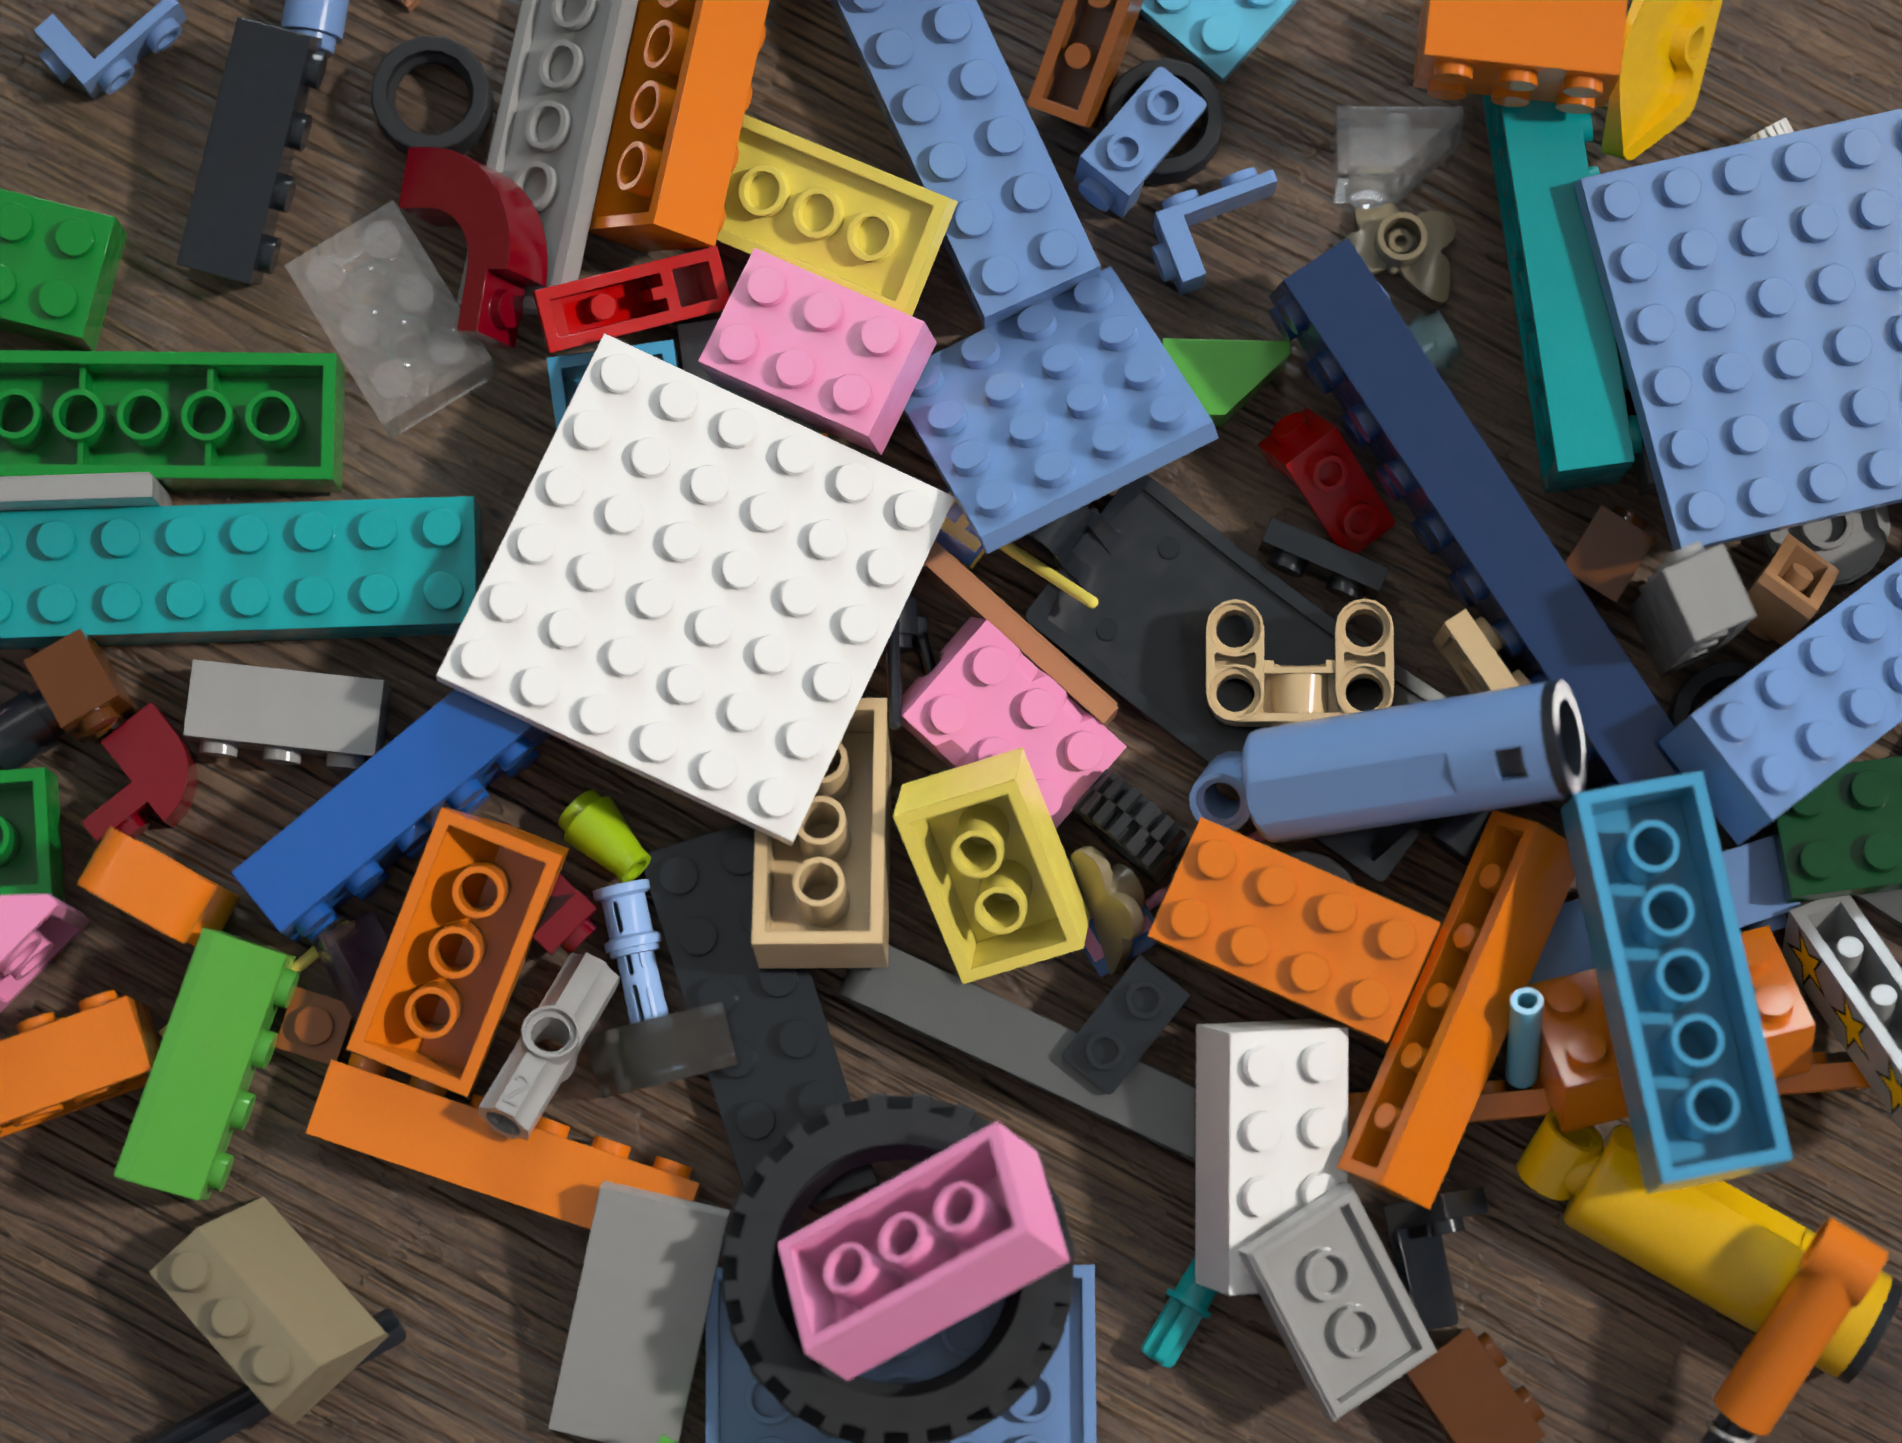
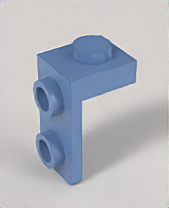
(115, 64)
(1136, 142)
(1176, 252)

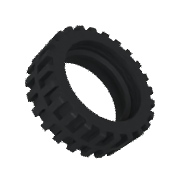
(767, 1326)

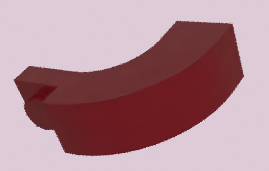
(500, 231)

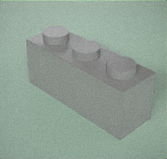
(285, 714)

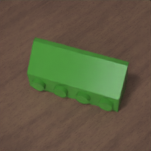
(207, 1066)

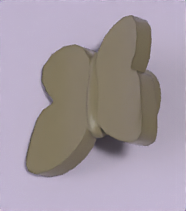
(1407, 246)
(1113, 901)

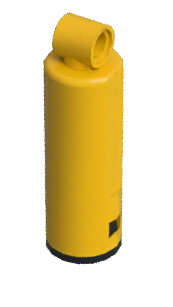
(1694, 1237)

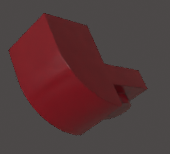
(160, 773)

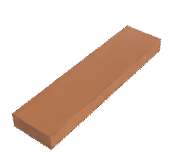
(985, 604)

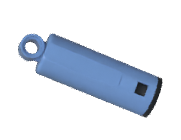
(1401, 764)

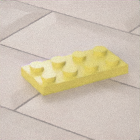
(833, 215)

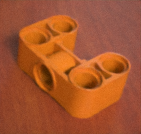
(156, 888)

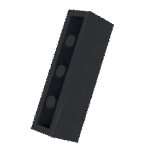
(251, 151)

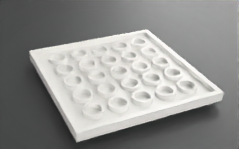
(696, 589)

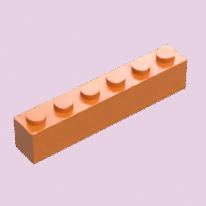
(1460, 1010)
(450, 1142)

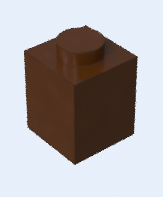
(1609, 554)

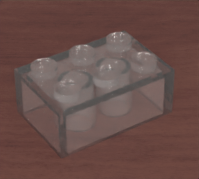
(391, 319)

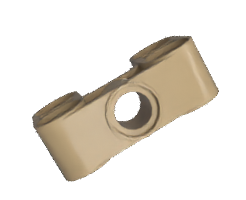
(1296, 692)

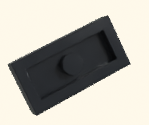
(1297, 551)

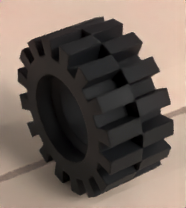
(1132, 826)

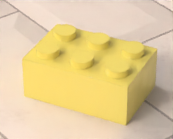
(992, 865)

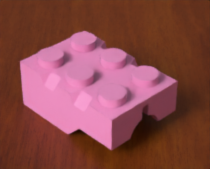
(995, 700)

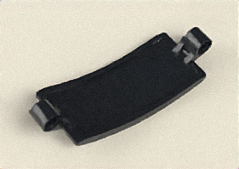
(1155, 586)

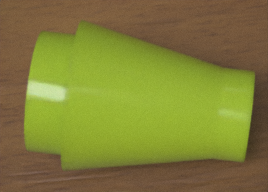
(602, 834)

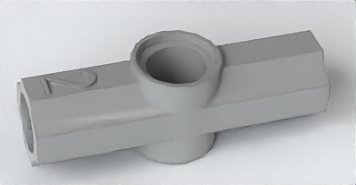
(534, 1075)

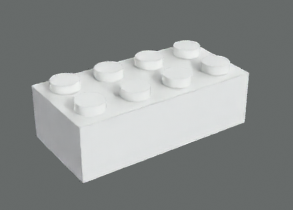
(1264, 1134)

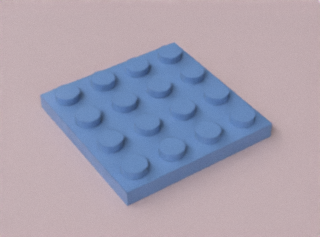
(1054, 410)

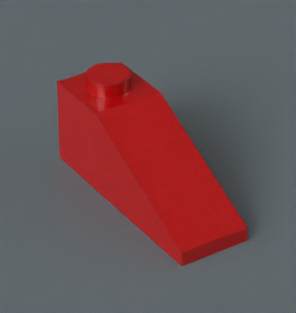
(632, 299)

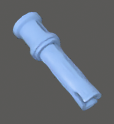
(634, 947)

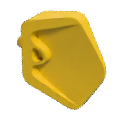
(1660, 72)

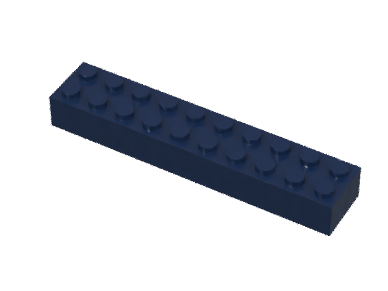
(1468, 508)

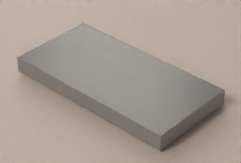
(638, 1316)

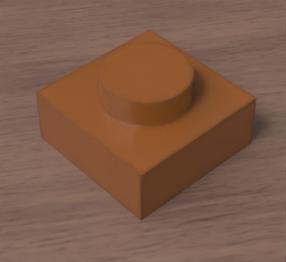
(315, 1027)

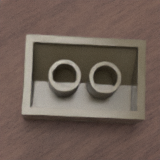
(269, 1307)

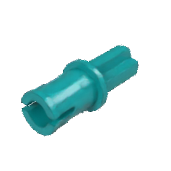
(1178, 1319)

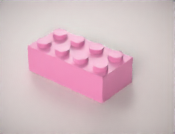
(922, 1251)

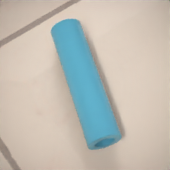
(1524, 1037)

